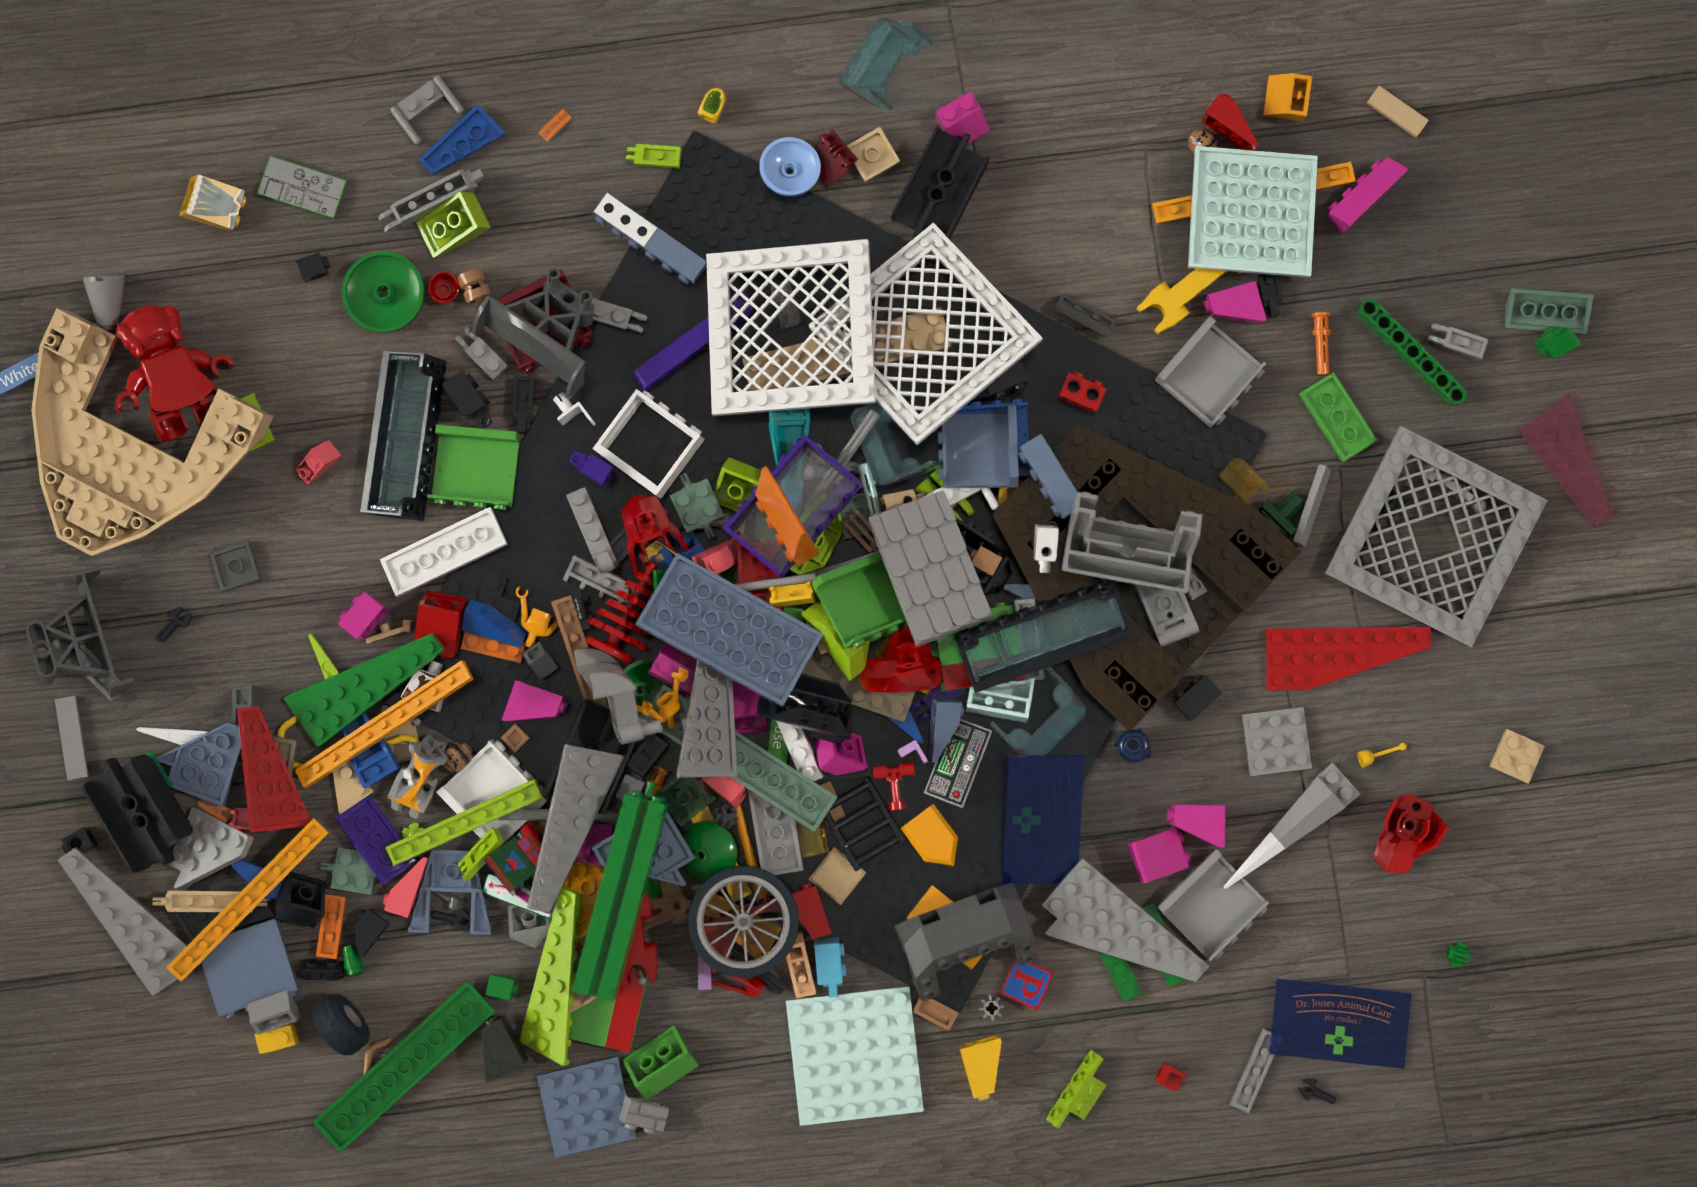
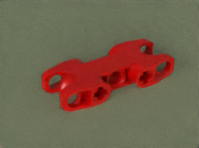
(642, 952)

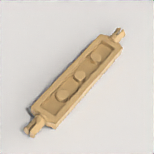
(198, 901)

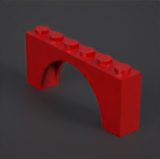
(809, 910)

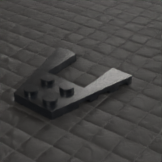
(195, 922)

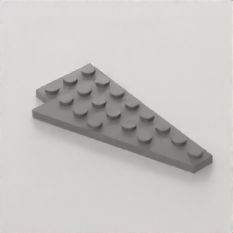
(1105, 919)

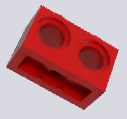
(1080, 397)

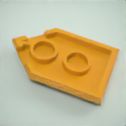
(932, 837)

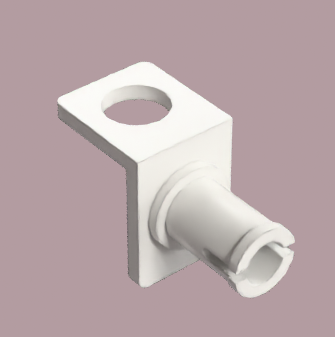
(569, 410)

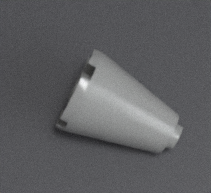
(105, 298)

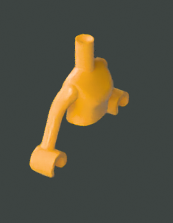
(537, 623)
(668, 703)

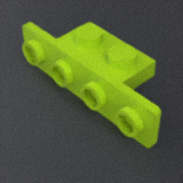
(1080, 1092)

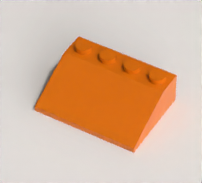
(784, 519)

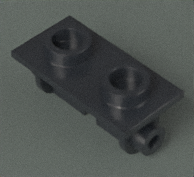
(313, 969)

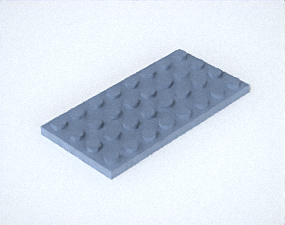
(729, 629)

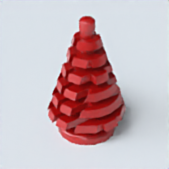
(628, 612)

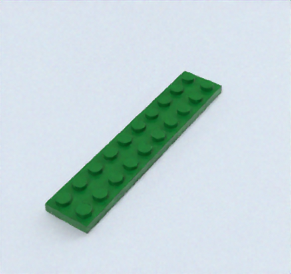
(404, 1066)

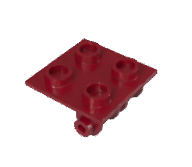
(834, 157)

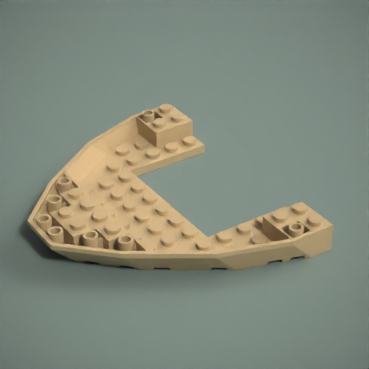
(103, 480)

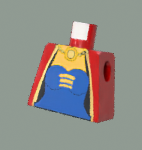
(658, 553)

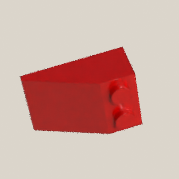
(1227, 121)

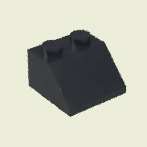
(301, 900)

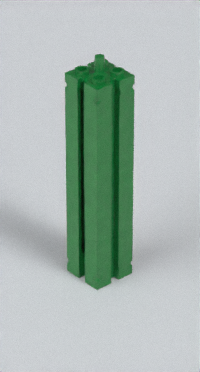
(621, 894)

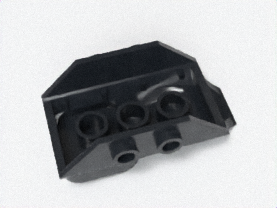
(975, 539)
(815, 706)

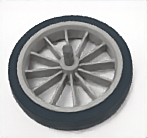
(743, 921)

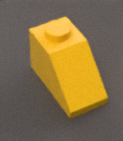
(277, 1038)

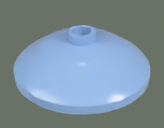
(791, 155)

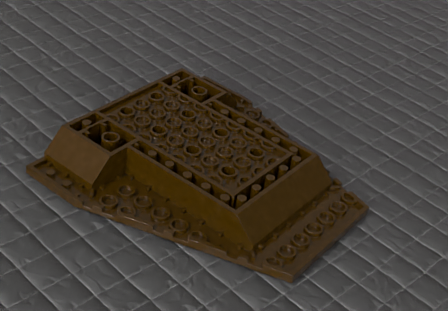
(1234, 559)

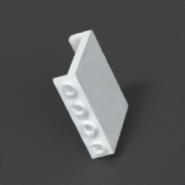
(484, 778)

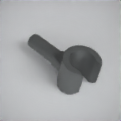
(454, 902)

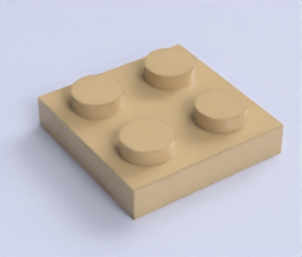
(873, 154)
(1517, 756)

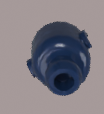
(1134, 746)

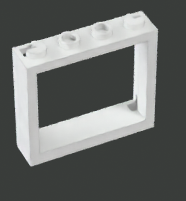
(619, 423)

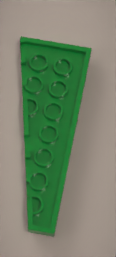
(343, 698)

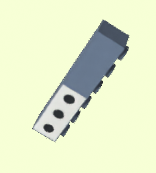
(649, 238)

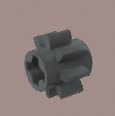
(725, 815)

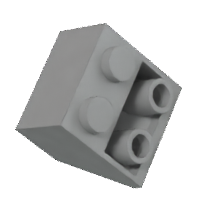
(273, 1012)

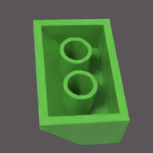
(660, 1062)

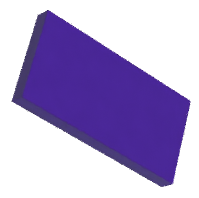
(370, 834)

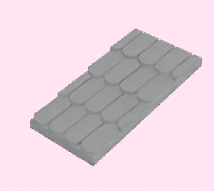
(930, 568)

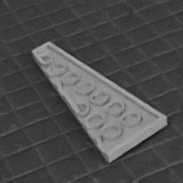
(709, 728)
(134, 929)

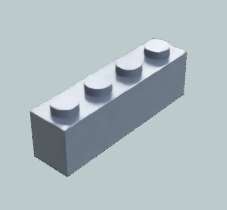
(1050, 475)

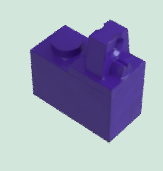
(593, 468)

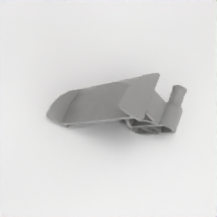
(609, 679)

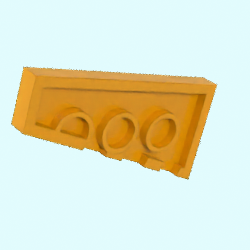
(752, 947)

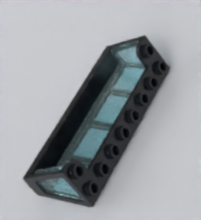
(403, 435)
(1043, 634)

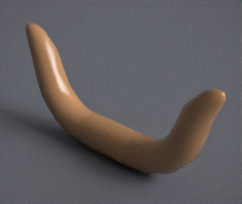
(370, 1051)

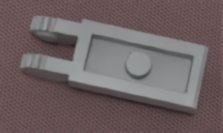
(616, 315)
(1459, 341)
(483, 355)

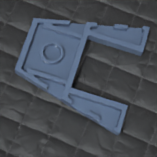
(445, 876)

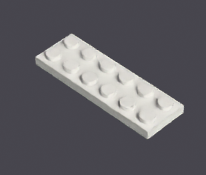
(443, 552)

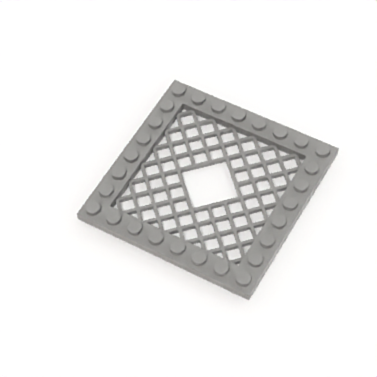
(1409, 443)

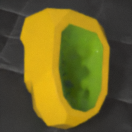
(712, 105)

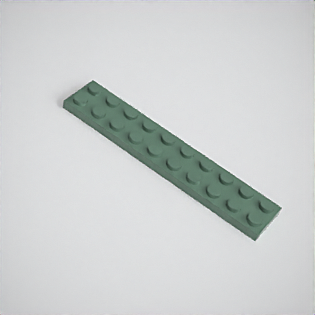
(768, 776)

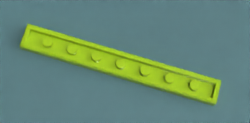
(464, 822)

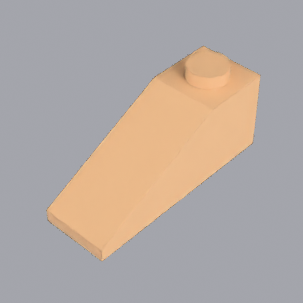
(800, 968)

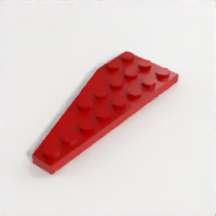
(1322, 655)

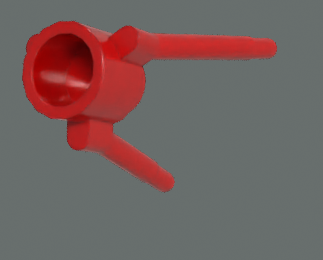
(753, 985)

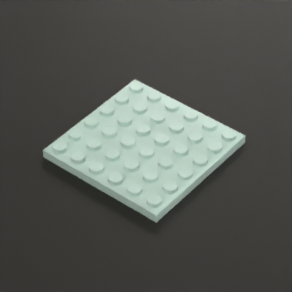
(1252, 211)
(854, 1056)

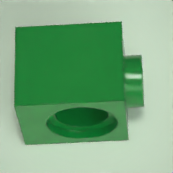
(502, 987)

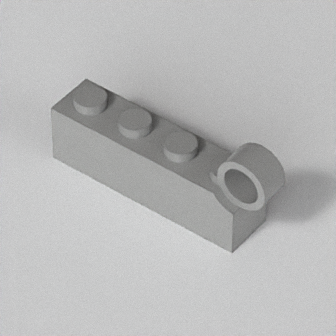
(592, 530)

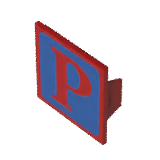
(1027, 984)

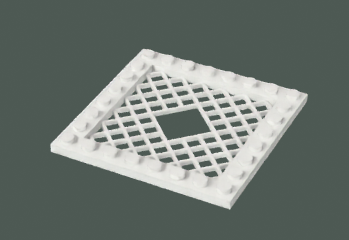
(719, 267)
(1022, 334)

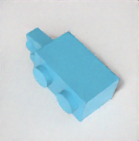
(828, 963)

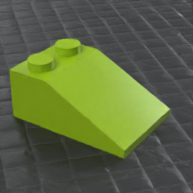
(453, 224)

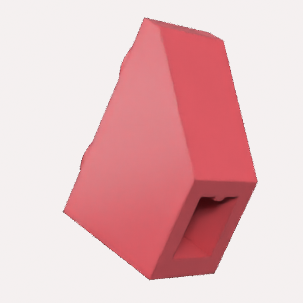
(317, 462)

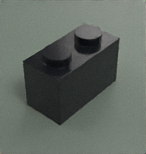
(1197, 697)

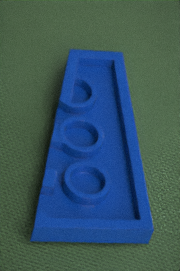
(463, 139)

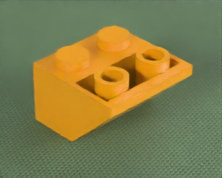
(1287, 96)

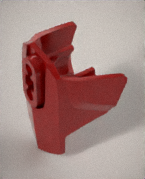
(646, 520)
(902, 667)
(1401, 846)

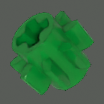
(1458, 954)

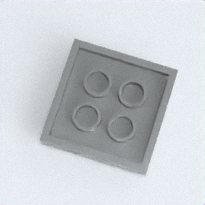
(1276, 741)

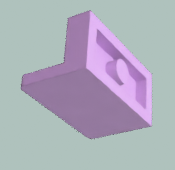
(909, 748)

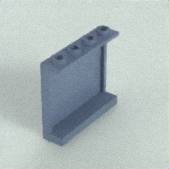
(249, 968)

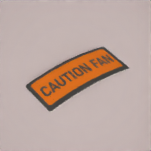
(555, 125)
(220, 812)

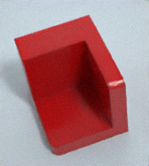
(1169, 1077)

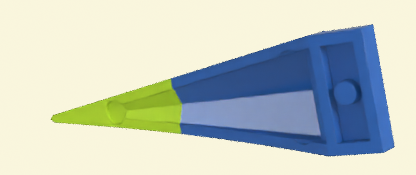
(378, 759)

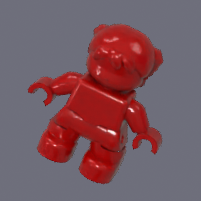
(167, 370)

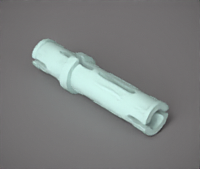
(868, 482)

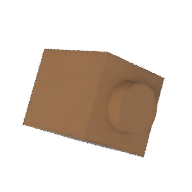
(985, 561)

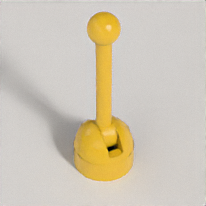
(1367, 757)

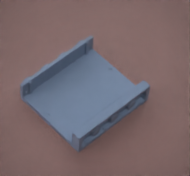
(979, 450)

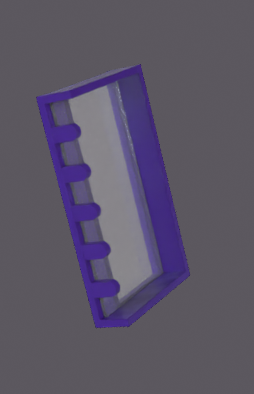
(816, 490)

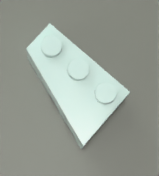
(1003, 701)

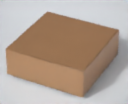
(515, 737)

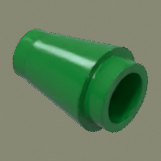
(352, 962)

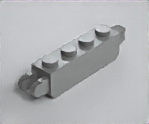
(429, 198)

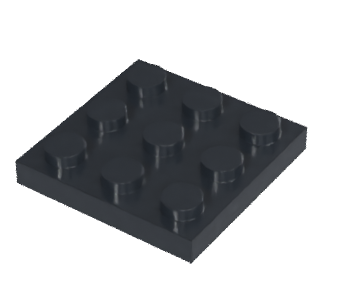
(703, 465)

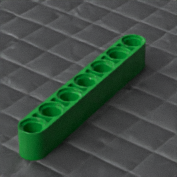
(1422, 355)

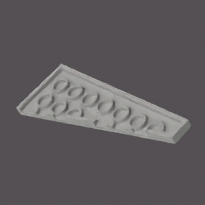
(577, 797)

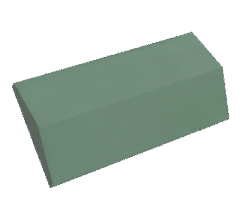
(1545, 308)

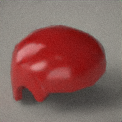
(443, 287)

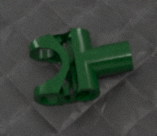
(1281, 515)

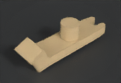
(386, 632)

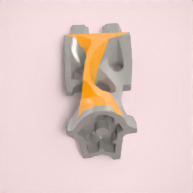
(414, 794)

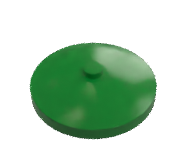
(383, 292)

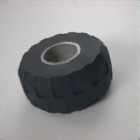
(341, 1024)

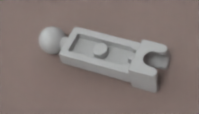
(1450, 486)

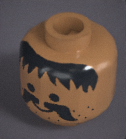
(1202, 138)
(458, 756)

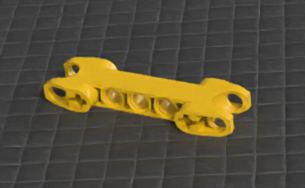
(1172, 300)

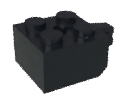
(1012, 380)
(468, 399)

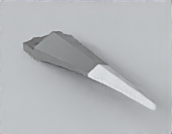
(1319, 802)

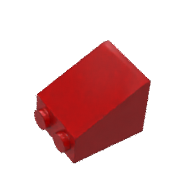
(444, 617)

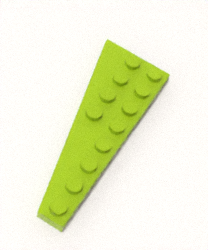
(552, 995)

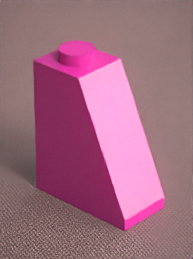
(1237, 304)

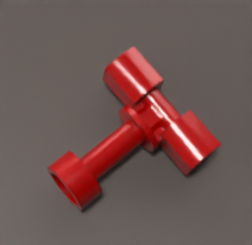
(893, 775)

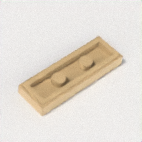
(1397, 111)

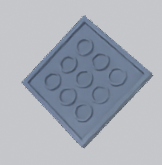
(585, 1106)

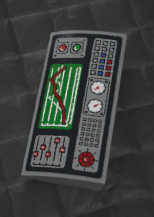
(958, 764)

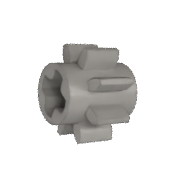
(986, 1004)

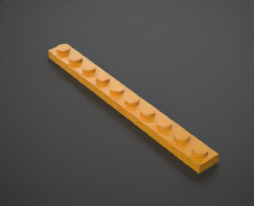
(1180, 208)
(384, 724)
(247, 899)

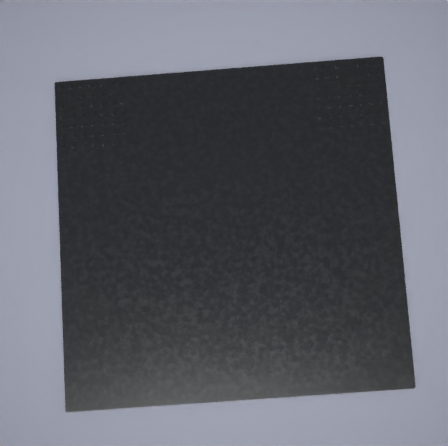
(721, 207)

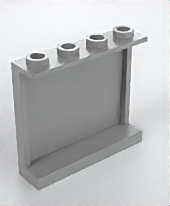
(1210, 373)
(1207, 911)

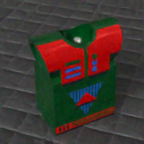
(517, 859)

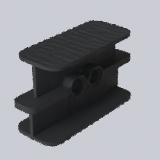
(941, 156)
(592, 726)
(112, 802)

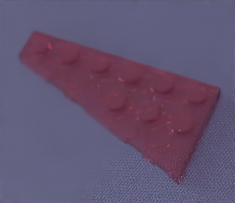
(1564, 450)

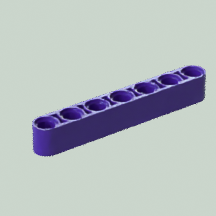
(682, 349)

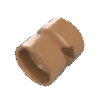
(470, 280)

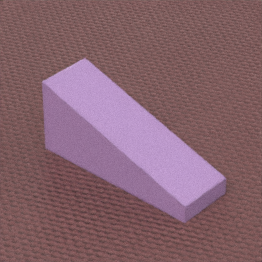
(704, 975)

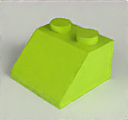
(735, 483)

